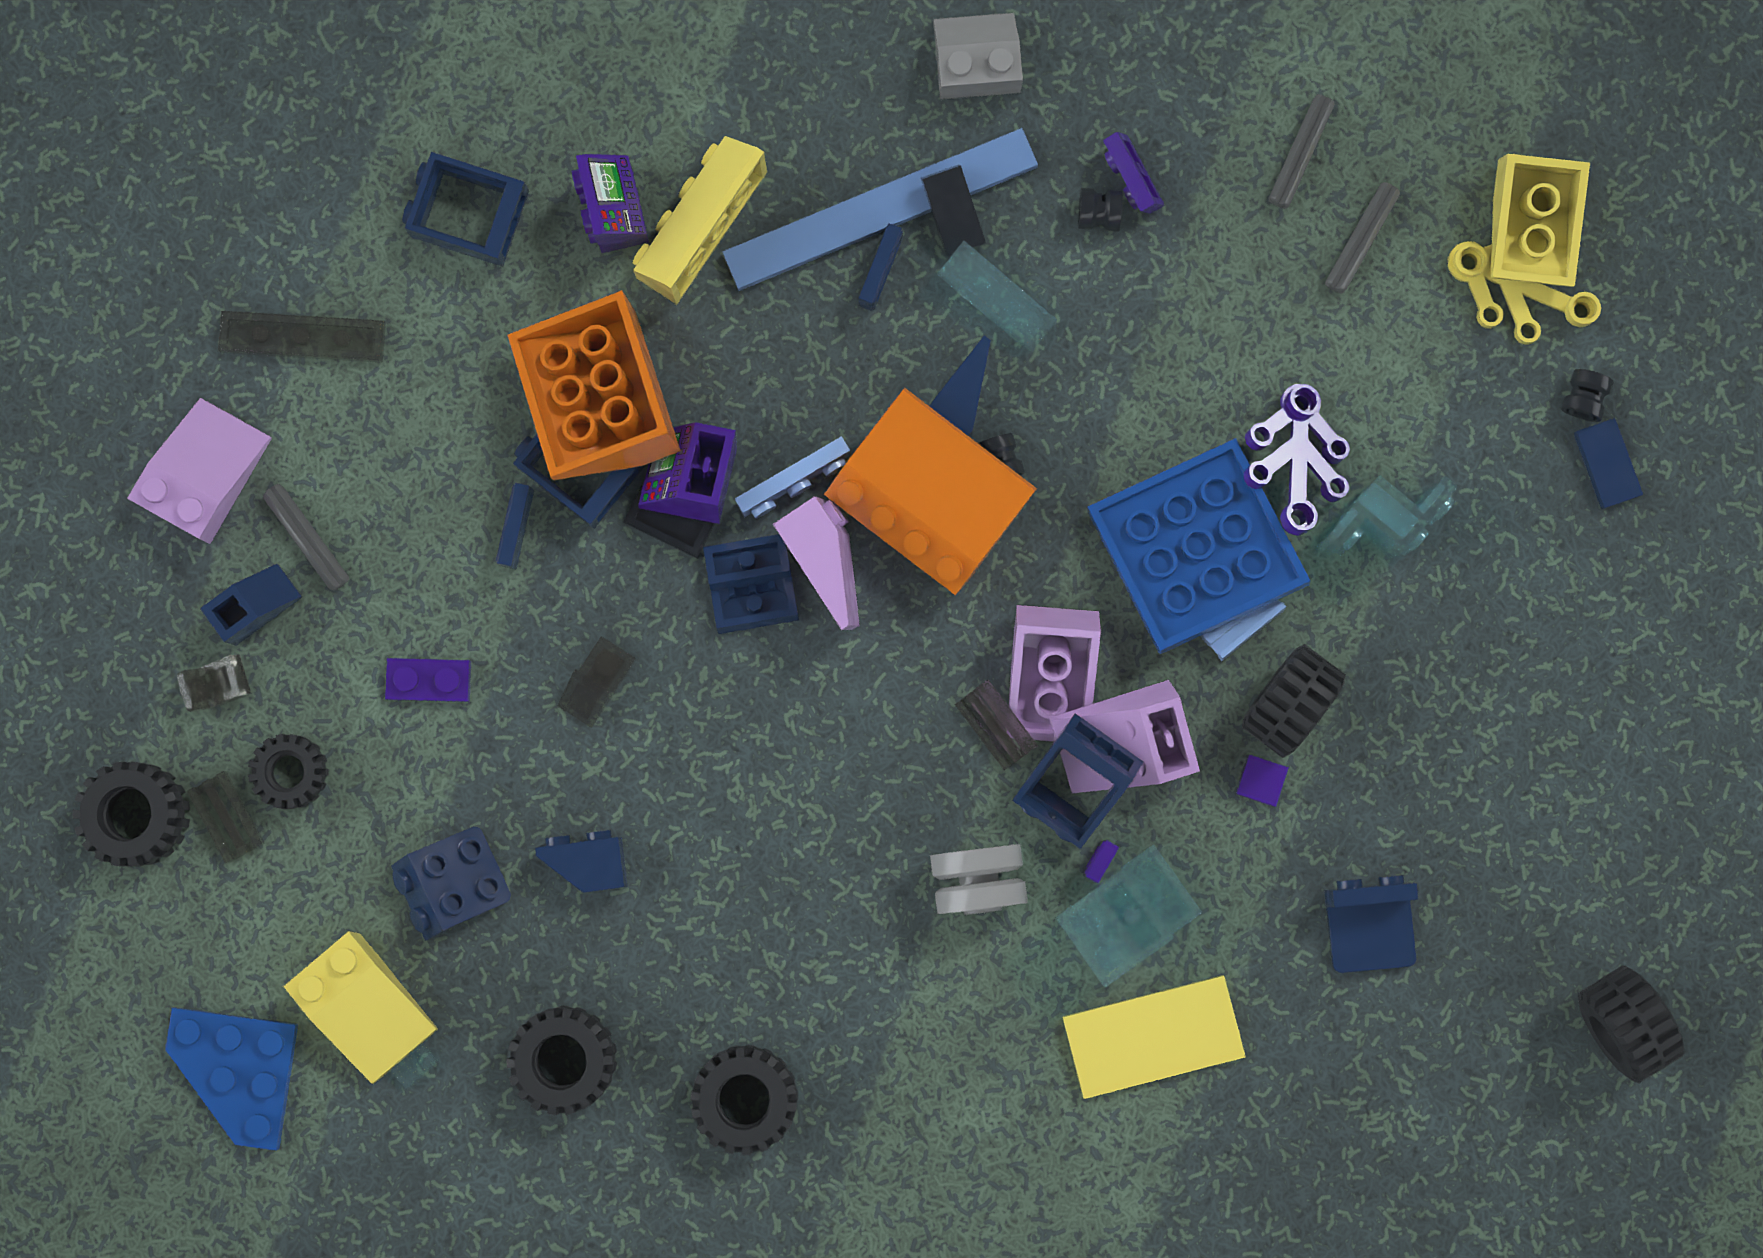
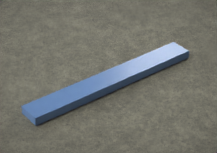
(872, 211)

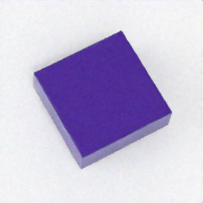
(1261, 780)
(1100, 861)

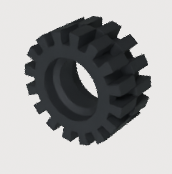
(270, 754)

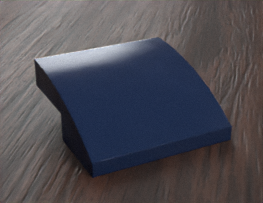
(750, 583)

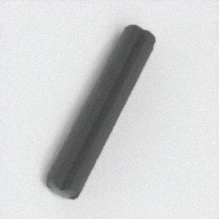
(1301, 151)
(1362, 237)
(305, 537)

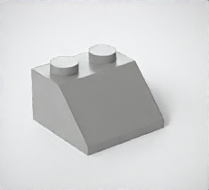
(978, 56)

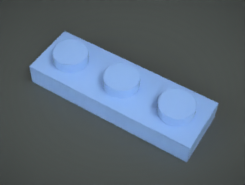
(794, 479)

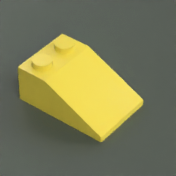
(1538, 219)
(361, 1006)

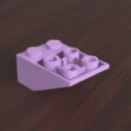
(1144, 723)

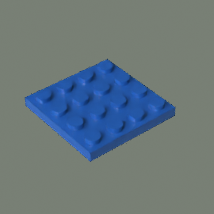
(1197, 546)

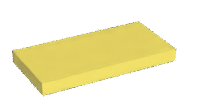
(1153, 1036)

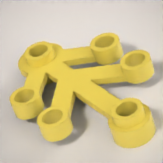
(1513, 293)

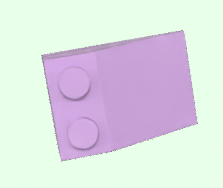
(200, 470)
(823, 551)
(1052, 665)

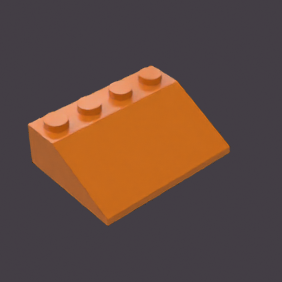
(593, 390)
(930, 491)

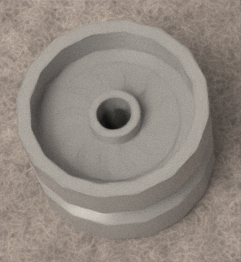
(978, 880)

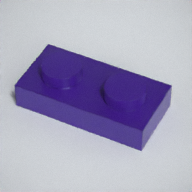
(1125, 160)
(428, 680)

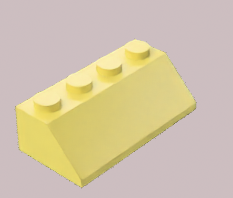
(700, 218)

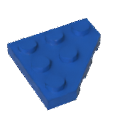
(237, 1070)

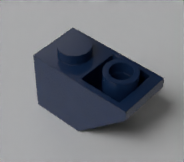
(250, 604)
(587, 864)

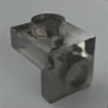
(214, 684)

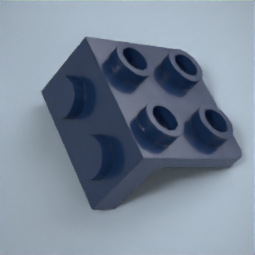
(450, 882)
(1371, 924)

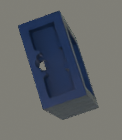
(505, 221)
(601, 501)
(1099, 754)

